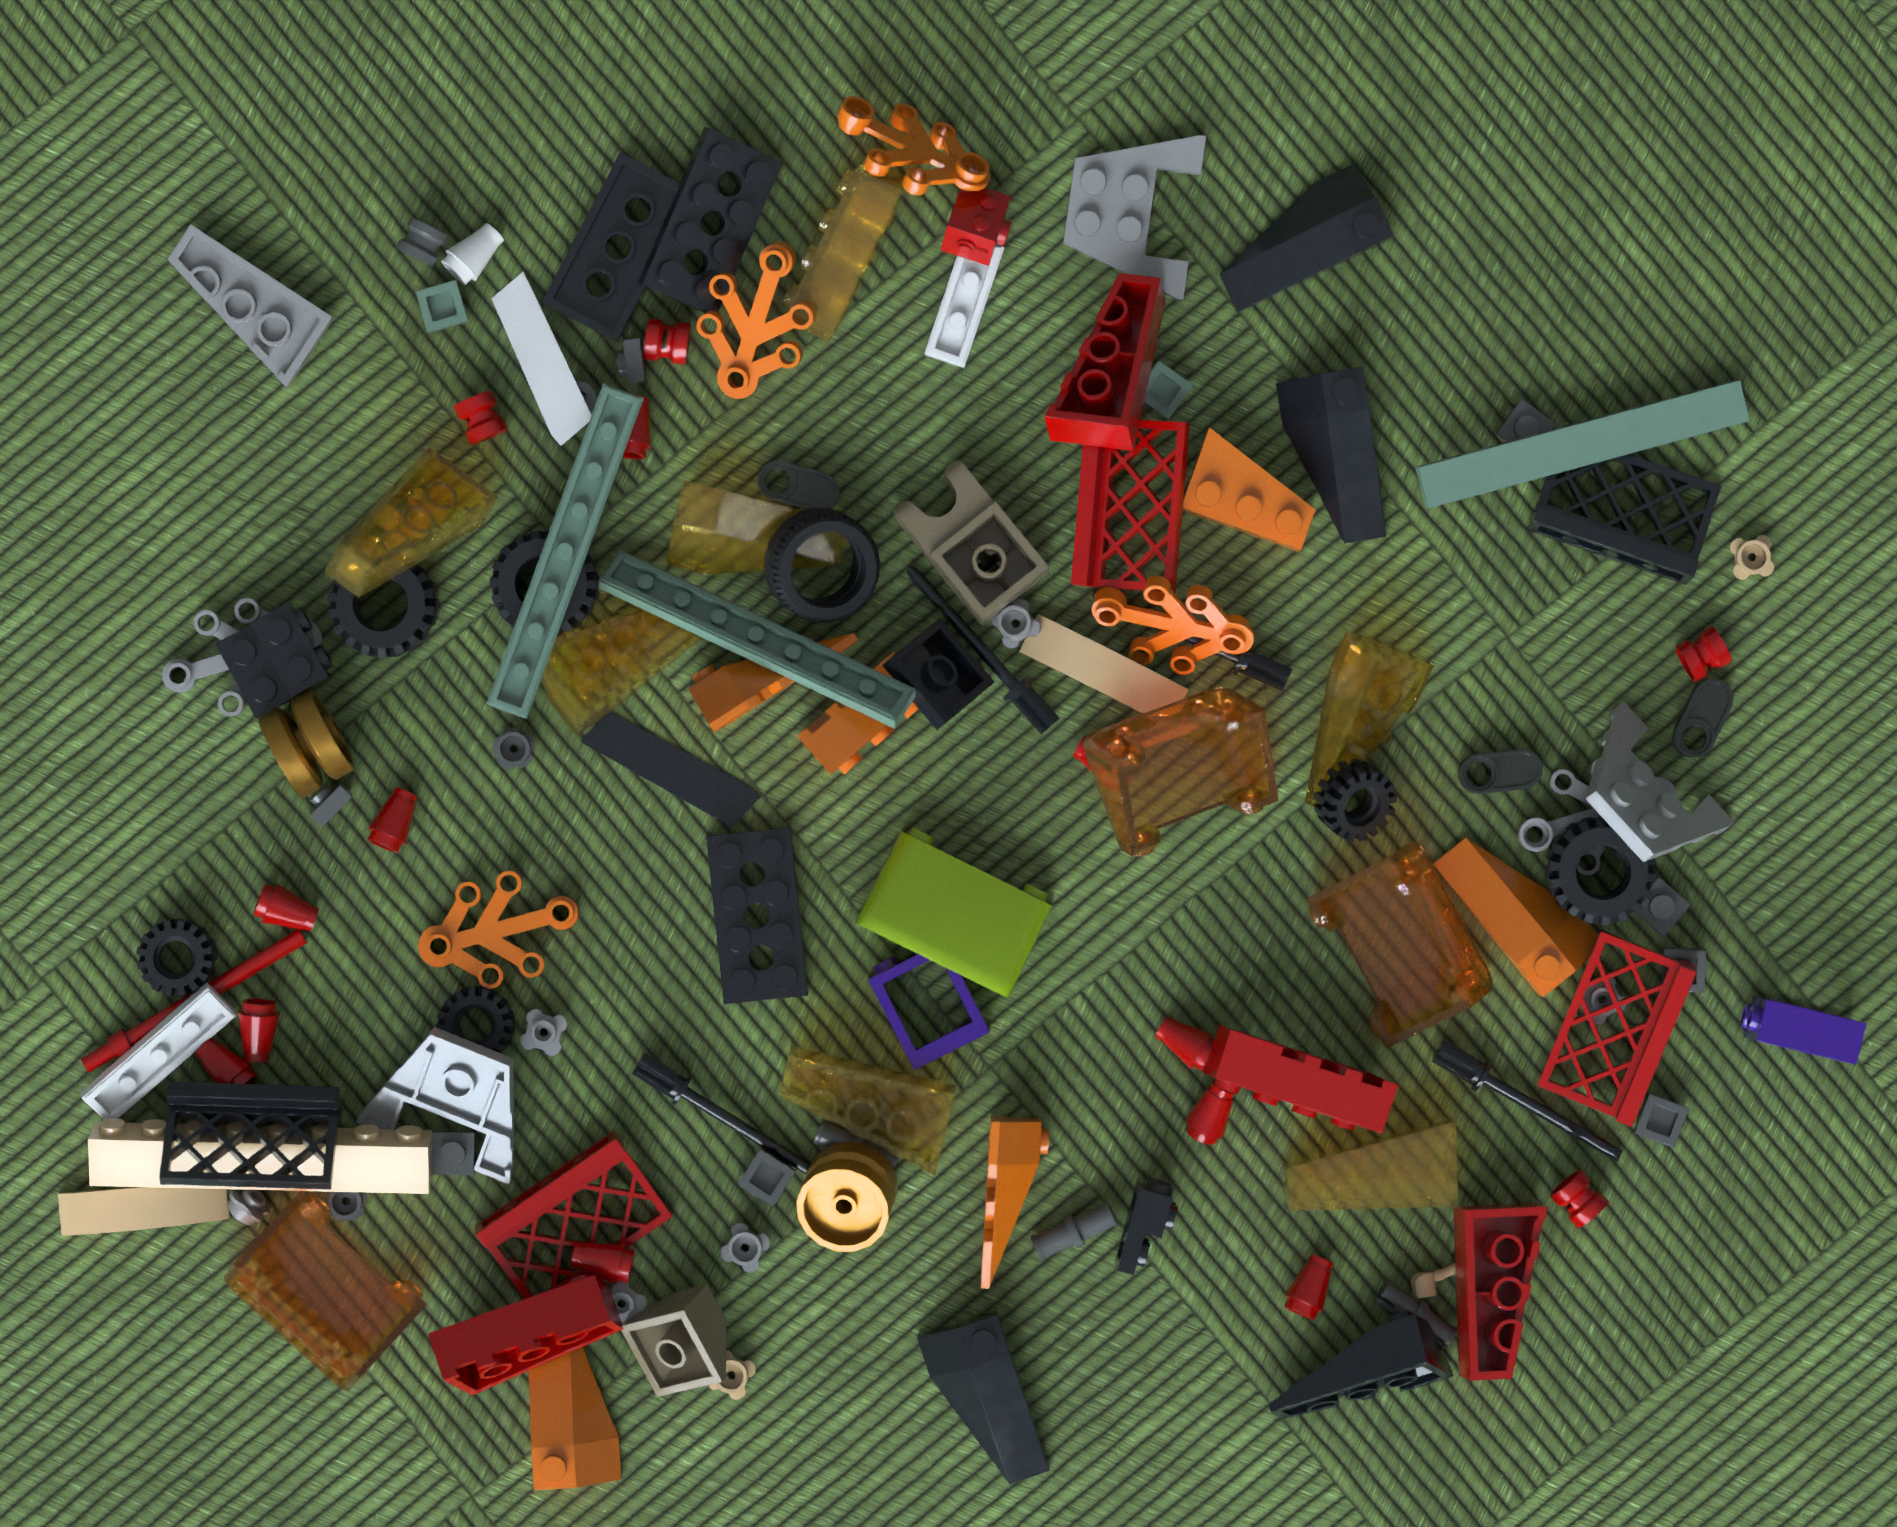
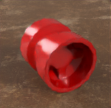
(676, 344)
(481, 419)
(1706, 652)
(1580, 1200)

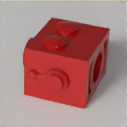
(977, 225)

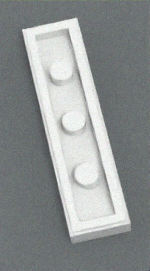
(158, 1053)

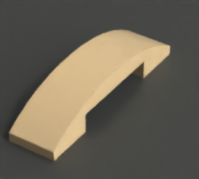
(1100, 667)
(139, 1208)

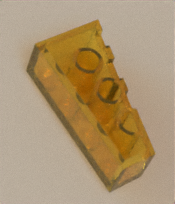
(845, 248)
(411, 521)
(873, 1102)
(1386, 1172)

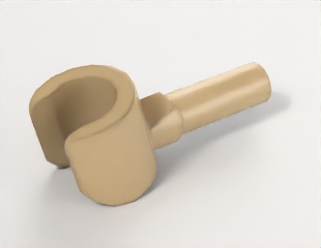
(1424, 1282)

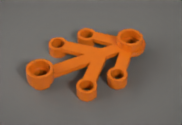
(963, 168)
(753, 326)
(1223, 633)
(490, 931)

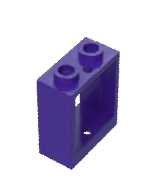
(1803, 1029)
(943, 1044)

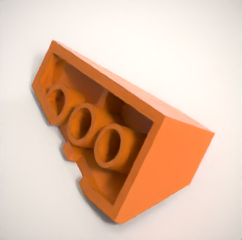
(743, 685)
(1519, 916)
(1012, 1164)
(571, 1426)

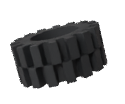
(1340, 788)
(152, 966)
(484, 999)

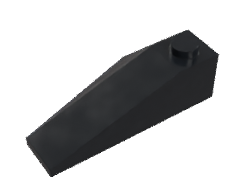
(1317, 232)
(1334, 439)
(1387, 1356)
(981, 1383)

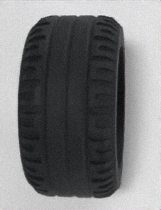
(856, 589)

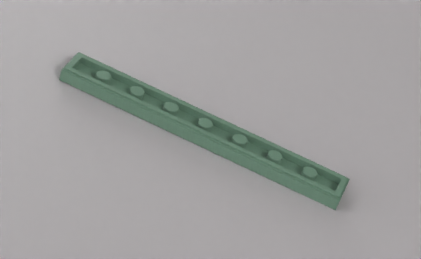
(1582, 443)
(565, 551)
(757, 639)

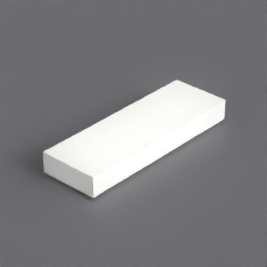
(962, 309)

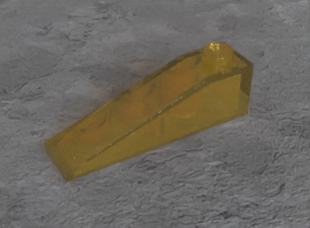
(731, 532)
(608, 662)
(1361, 702)

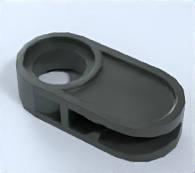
(806, 489)
(1708, 710)
(1508, 771)

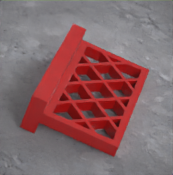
(1095, 510)
(1651, 1041)
(552, 1191)

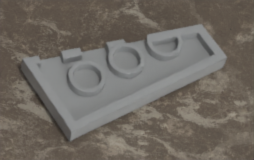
(261, 311)

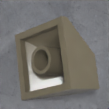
(680, 1341)

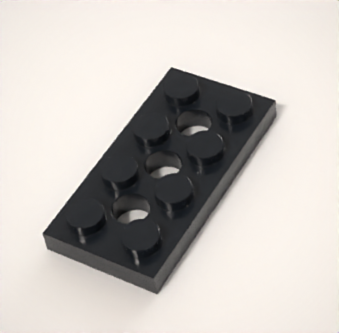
(696, 196)
(589, 253)
(736, 937)

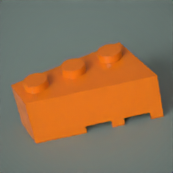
(1244, 497)
(843, 732)

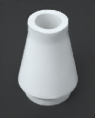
(472, 254)

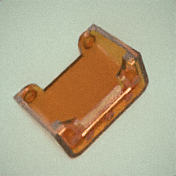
(1181, 764)
(1405, 942)
(322, 1293)

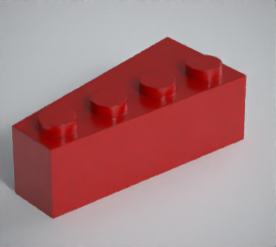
(1110, 378)
(1300, 1079)
(1493, 1283)
(525, 1334)

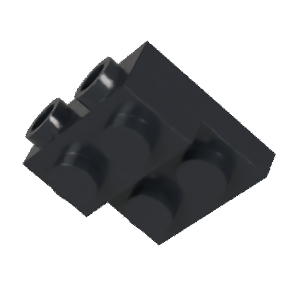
(275, 659)
(941, 673)
(1148, 1214)

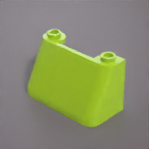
(954, 913)

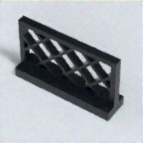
(1624, 544)
(248, 1103)

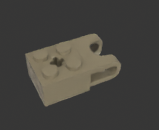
(964, 535)

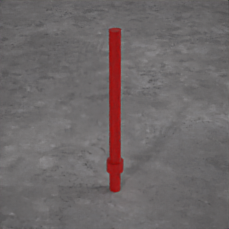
(123, 1041)

